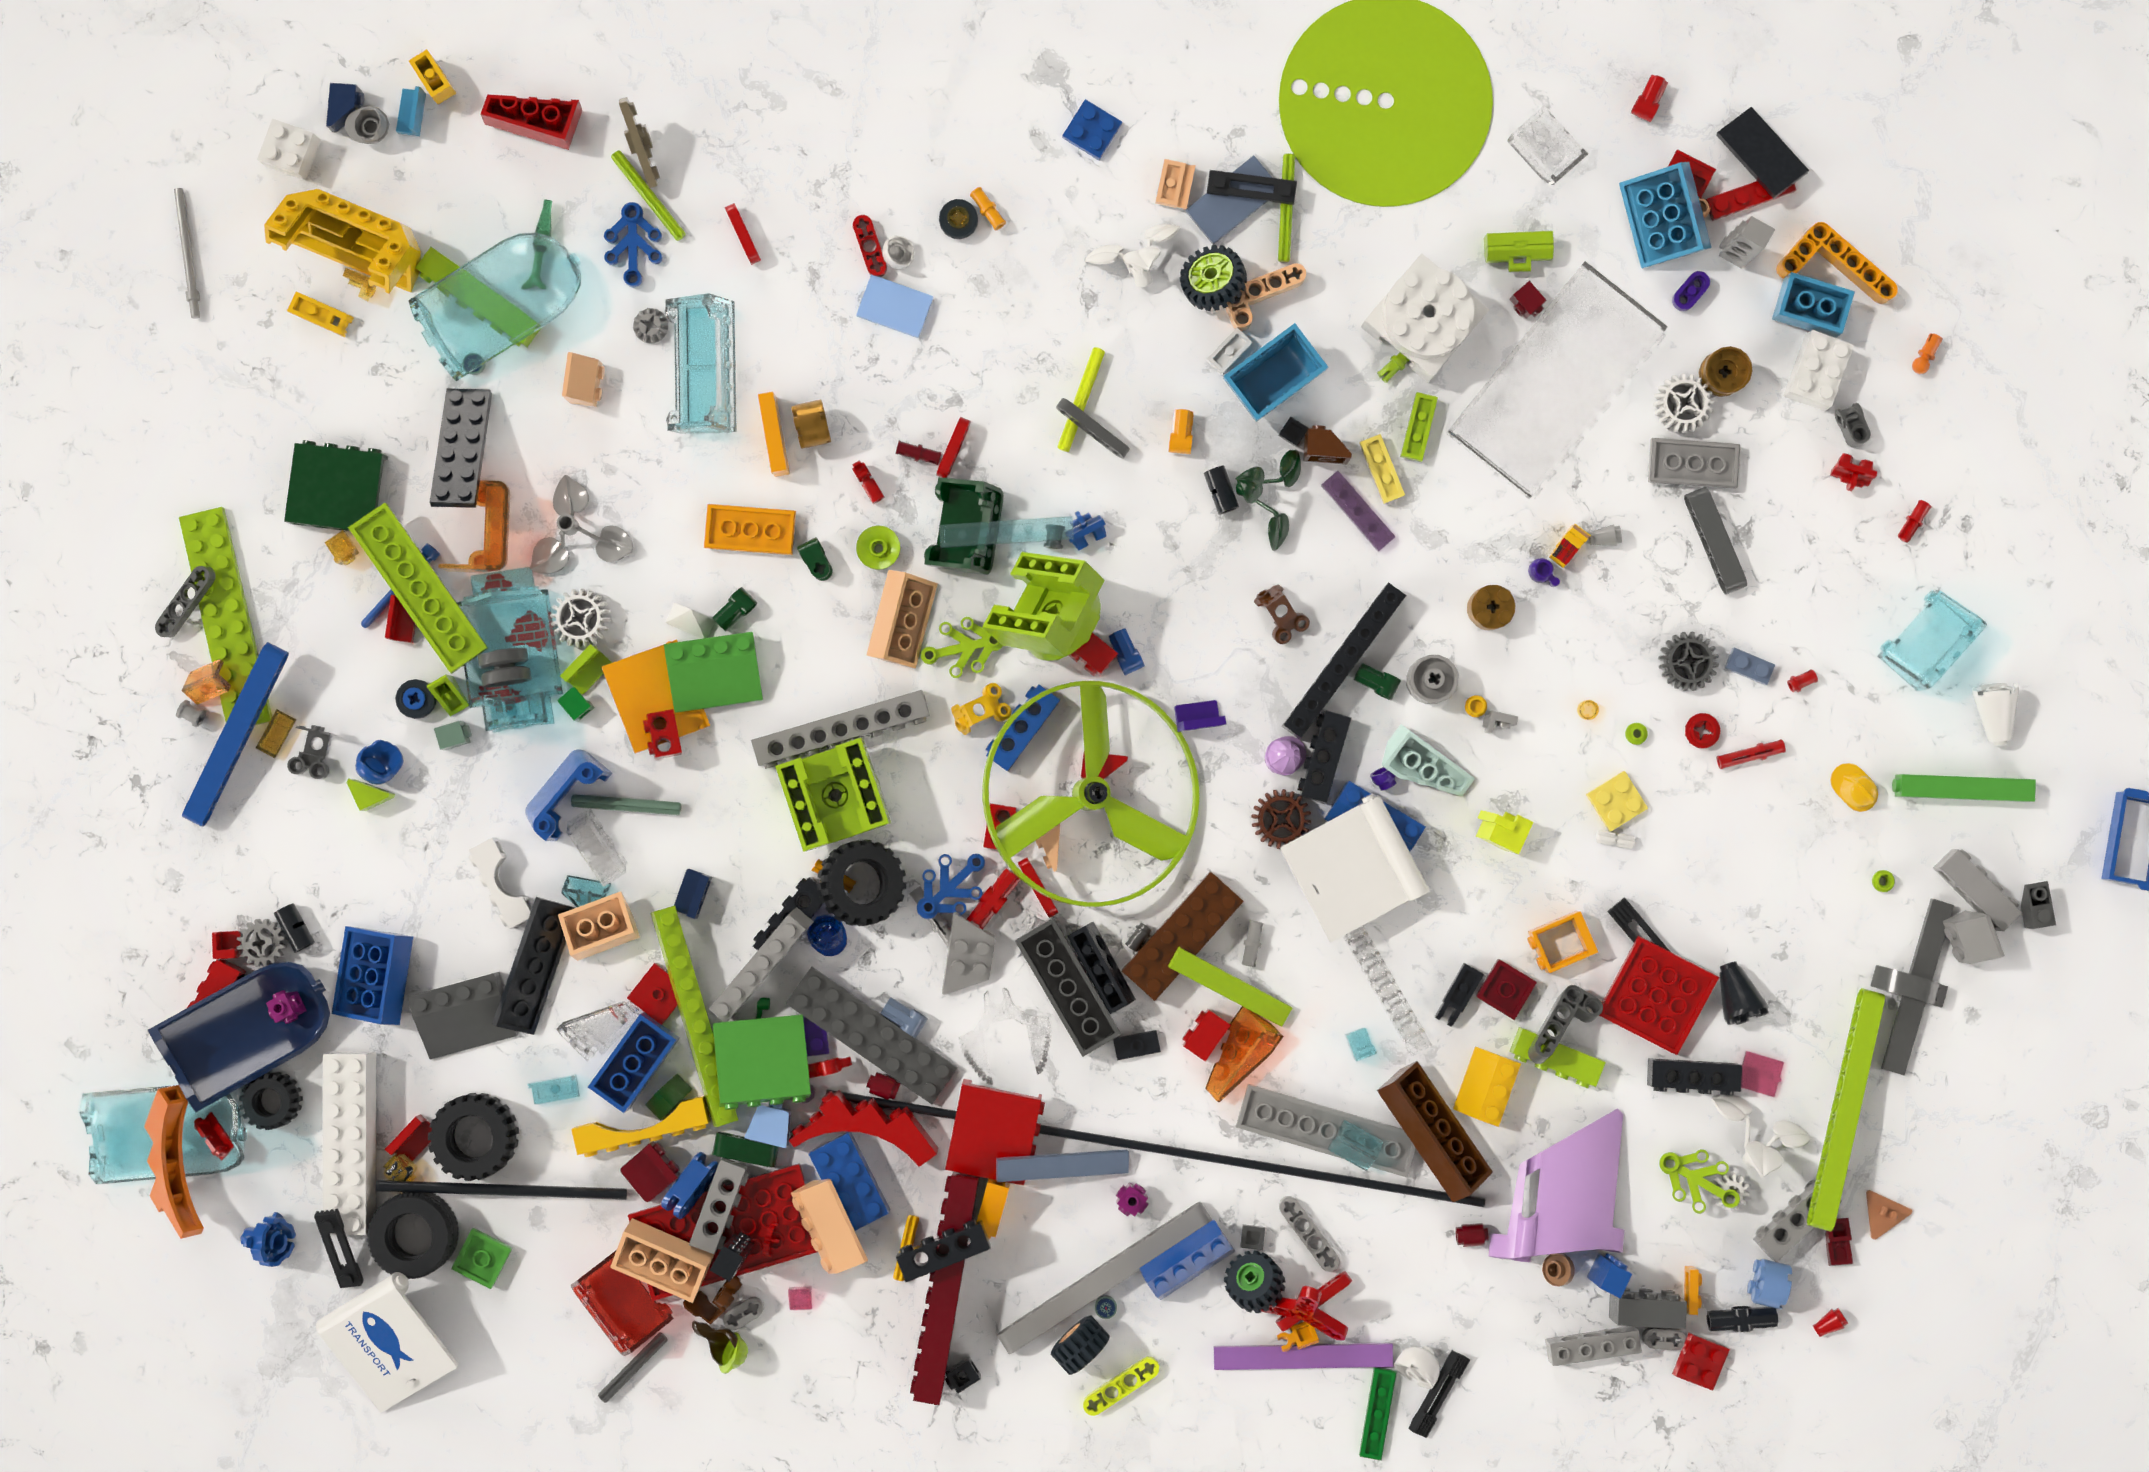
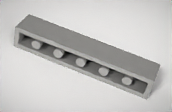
(761, 965)

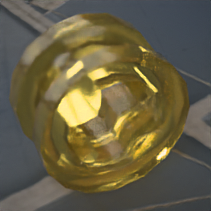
(1580, 709)

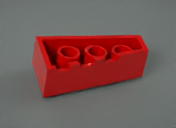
(534, 118)

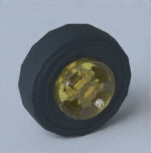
(958, 210)

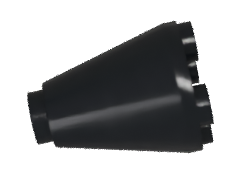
(1739, 995)

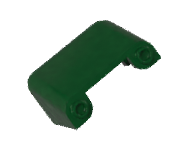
(965, 503)

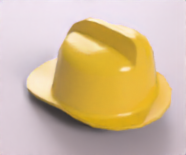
(1854, 787)

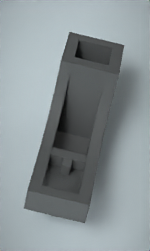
(1909, 985)

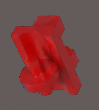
(1853, 474)

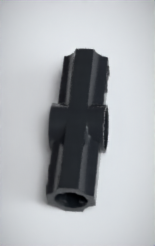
(1742, 1318)

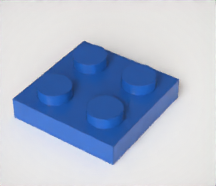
(1092, 129)

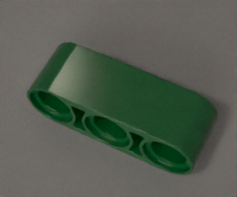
(744, 1150)

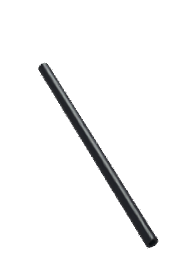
(501, 1189)

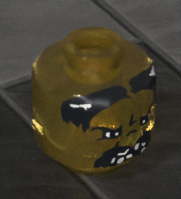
(400, 1168)

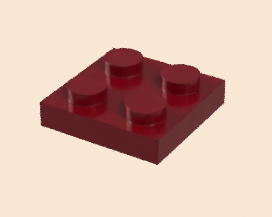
(1506, 989)

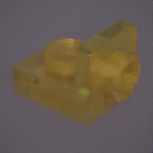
(358, 280)
(342, 548)

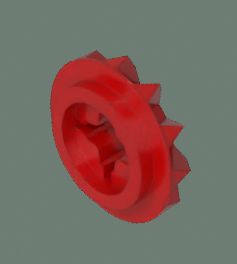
(1711, 726)

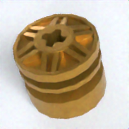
(1734, 362)

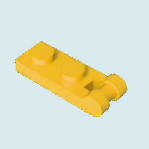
(319, 313)

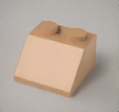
(582, 380)

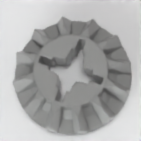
(653, 335)

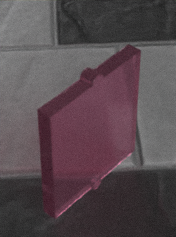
(1761, 1073)

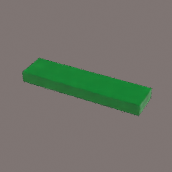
(1377, 1413)

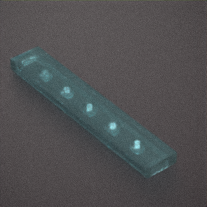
(1006, 532)

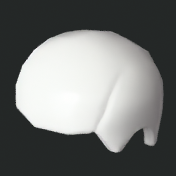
(898, 252)

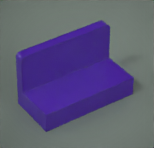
(1198, 716)

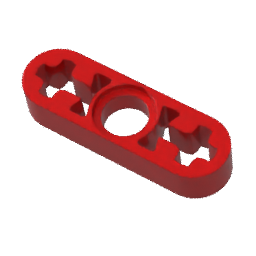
(742, 233)
(859, 233)
(953, 447)
(1046, 902)

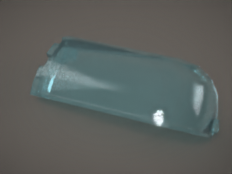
(497, 300)
(124, 1145)

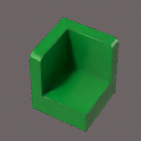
(575, 704)

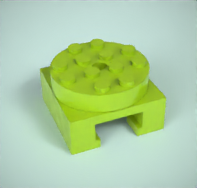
(1053, 611)
(808, 790)

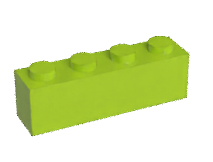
(1564, 1060)

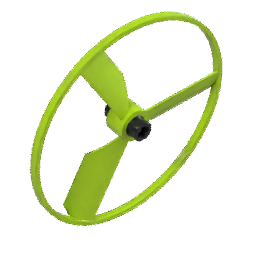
(1089, 795)

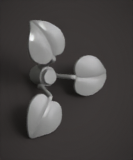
(570, 498)

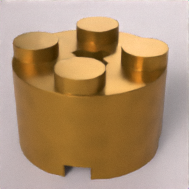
(811, 424)
(1498, 597)

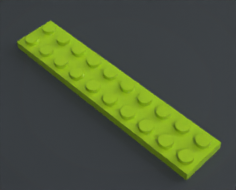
(224, 604)

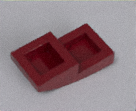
(1838, 1243)

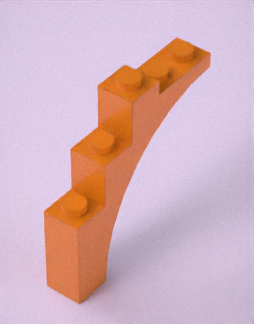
(166, 1161)

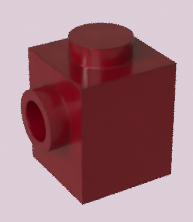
(1528, 301)

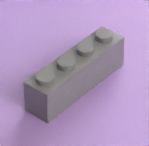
(1977, 889)

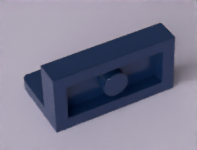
(692, 893)

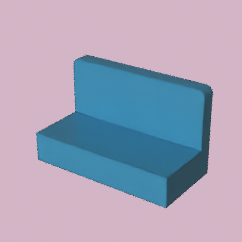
(411, 111)

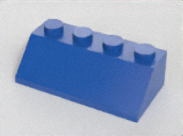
(1352, 796)
(1186, 1260)

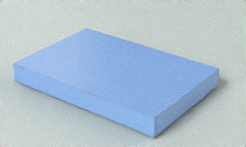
(894, 306)

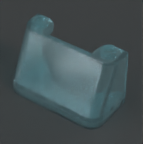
(1932, 641)

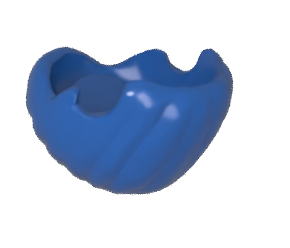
(379, 762)

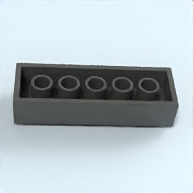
(1068, 987)

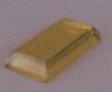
(276, 733)

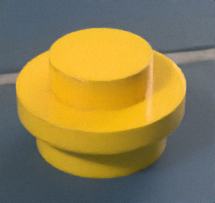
(1475, 706)

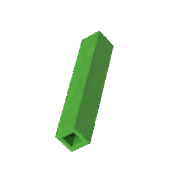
(1964, 788)

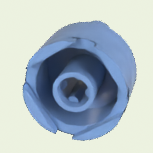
(1770, 1283)

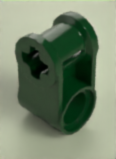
(813, 557)

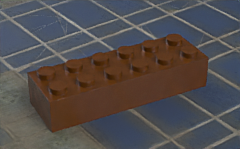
(1187, 927)
(1435, 1131)

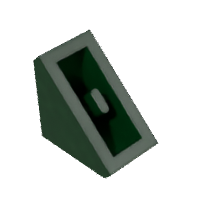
(668, 1096)

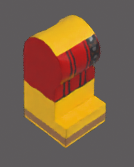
(1569, 545)

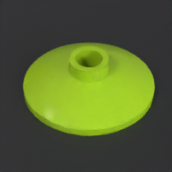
(878, 536)

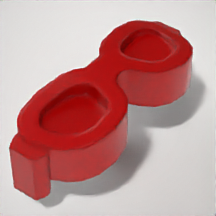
(766, 1245)

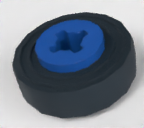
(423, 701)

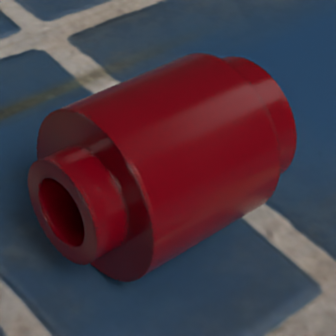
(883, 1086)
(1471, 1235)

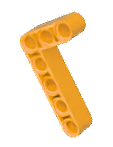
(1839, 261)

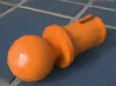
(1921, 364)

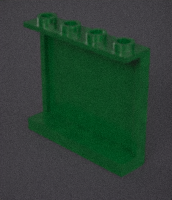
(332, 485)

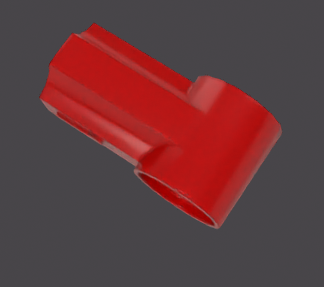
(1647, 102)

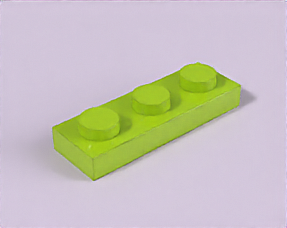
(1419, 427)

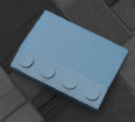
(1665, 214)

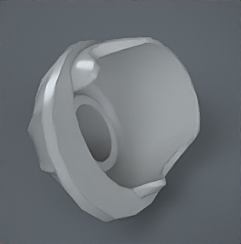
(367, 125)

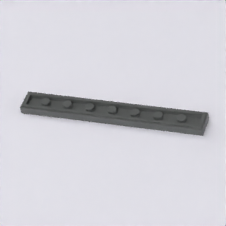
(1924, 966)

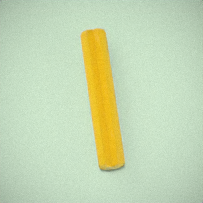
(907, 1239)

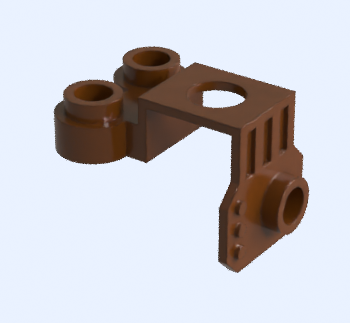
(1271, 600)
(706, 1310)

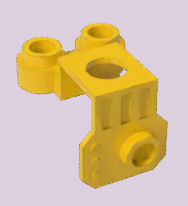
(966, 717)

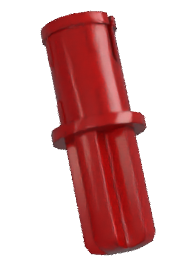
(1914, 521)

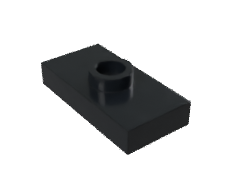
(1136, 1045)

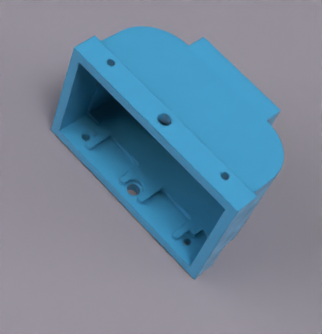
(1275, 372)

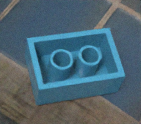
(1813, 305)

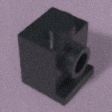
(960, 1384)

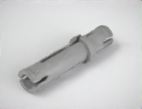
(939, 924)

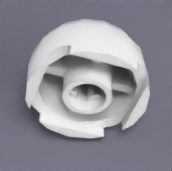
(1419, 1365)

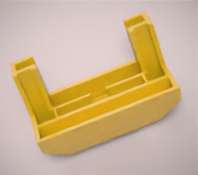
(347, 236)

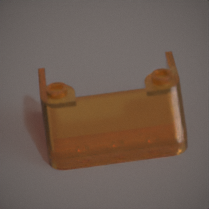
(494, 557)

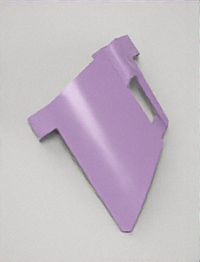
(1572, 1197)

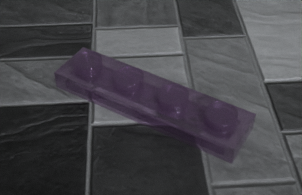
(1358, 511)

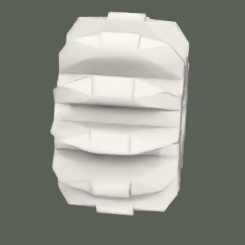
(1734, 1182)

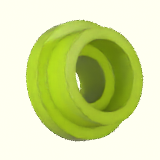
(1629, 733)
(1890, 881)

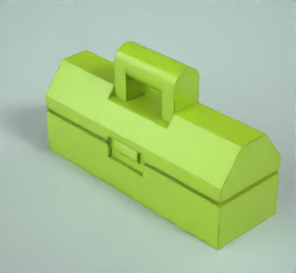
(1518, 245)

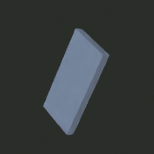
(1220, 214)

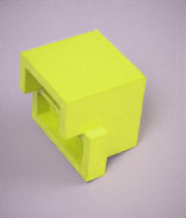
(1504, 831)

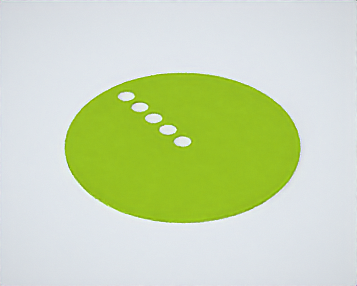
(1436, 113)

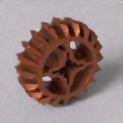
(1296, 832)

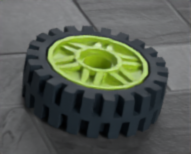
(1213, 278)

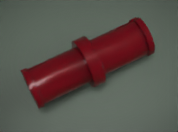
(918, 453)

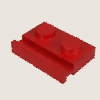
(1701, 171)

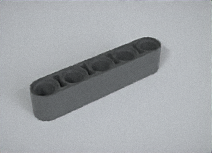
(1715, 540)

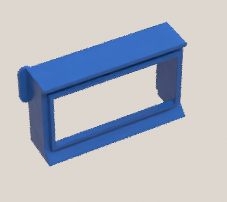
(2115, 835)

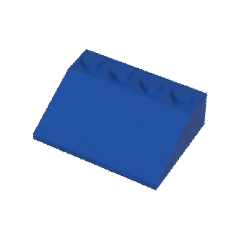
(372, 975)

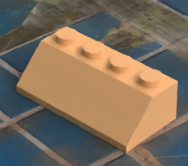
(902, 618)
(828, 1226)
(661, 1260)

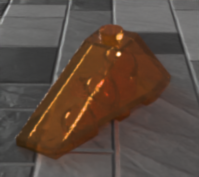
(1247, 1046)

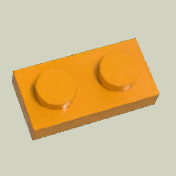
(1692, 1281)

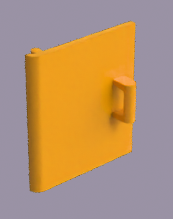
(643, 687)

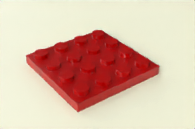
(1658, 995)

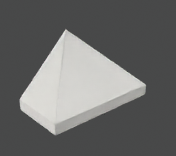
(690, 621)

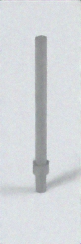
(192, 293)

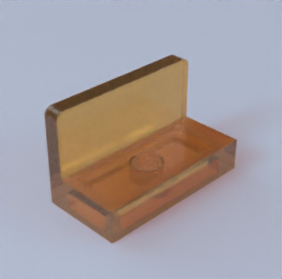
(205, 683)

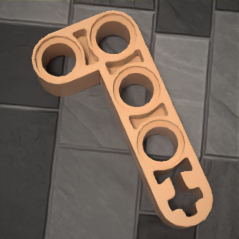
(1266, 292)

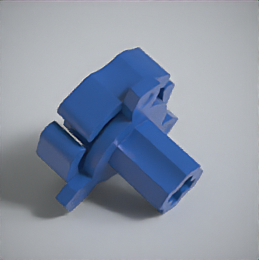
(267, 1243)

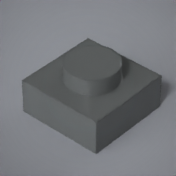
(1252, 1237)

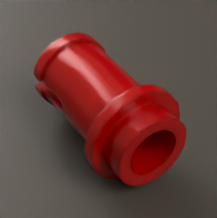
(1802, 680)

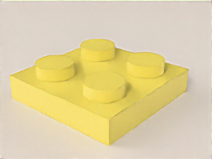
(1616, 801)

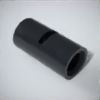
(1221, 490)
(294, 927)

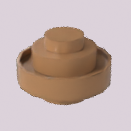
(1558, 1269)

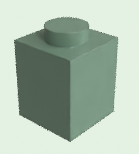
(453, 735)

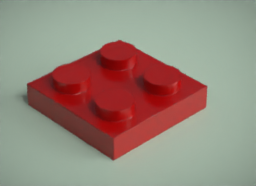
(1700, 1361)

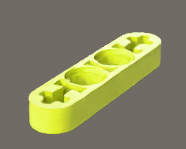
(1123, 1389)

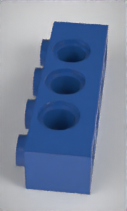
(1007, 758)

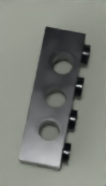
(1340, 725)
(804, 887)
(1101, 967)
(1659, 1068)
(732, 1256)
(913, 1269)

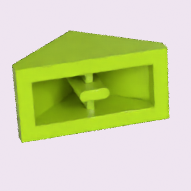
(448, 694)
(366, 795)

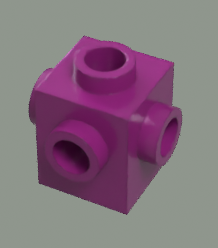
(285, 1006)
(1127, 1192)

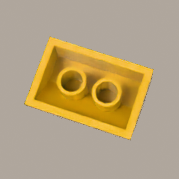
(1486, 1086)

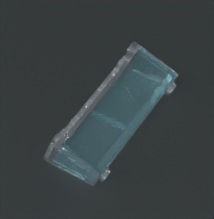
(703, 364)

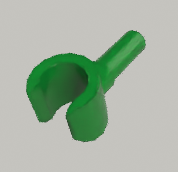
(762, 1004)

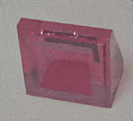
(800, 1298)

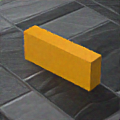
(773, 434)

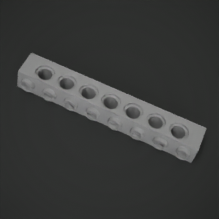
(763, 745)

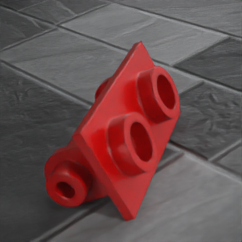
(215, 1135)

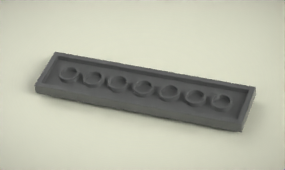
(871, 1035)

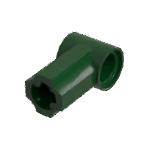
(739, 605)
(1382, 683)

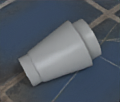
(1606, 536)

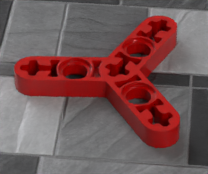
(1306, 1309)

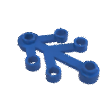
(631, 241)
(947, 888)

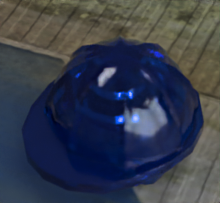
(827, 935)

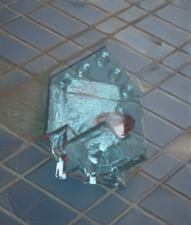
(513, 614)

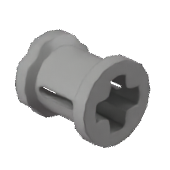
(191, 713)

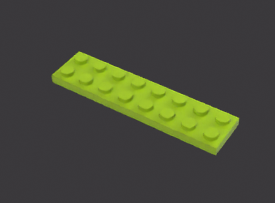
(418, 588)

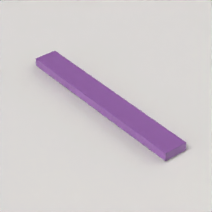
(1313, 1356)

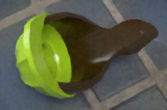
(725, 1346)

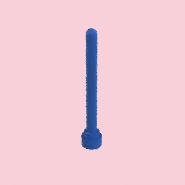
(430, 554)

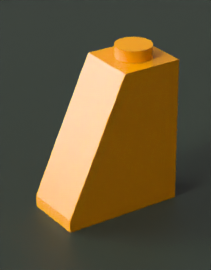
(993, 1206)

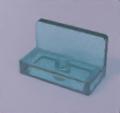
(554, 1089)
(1356, 1145)

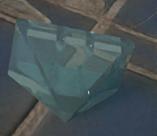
(583, 890)

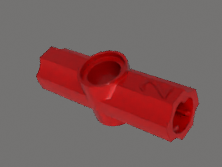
(994, 898)

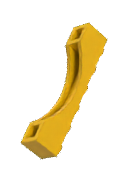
(597, 1136)

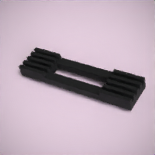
(1283, 191)
(1624, 913)
(331, 1222)
(1424, 1419)

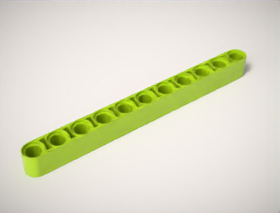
(1845, 1110)

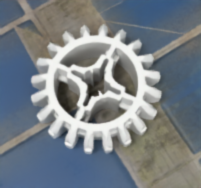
(1690, 408)
(572, 623)

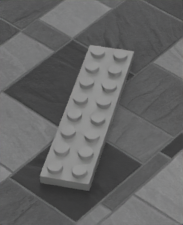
(1317, 1126)

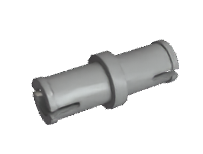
(1252, 943)

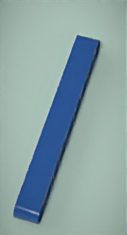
(235, 734)

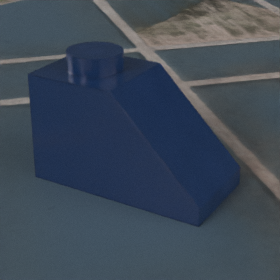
(341, 102)

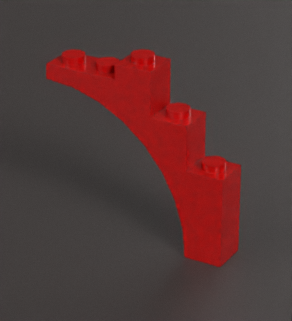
(868, 1118)

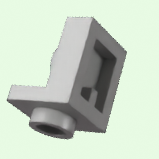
(1503, 720)

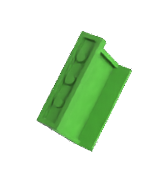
(761, 1061)

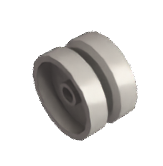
(1445, 679)

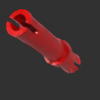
(1760, 751)

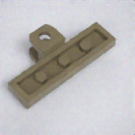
(639, 141)

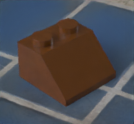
(1324, 447)

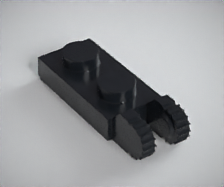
(1460, 992)

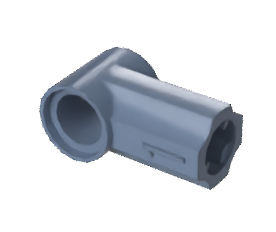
(908, 1019)

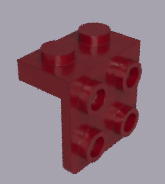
(650, 1171)

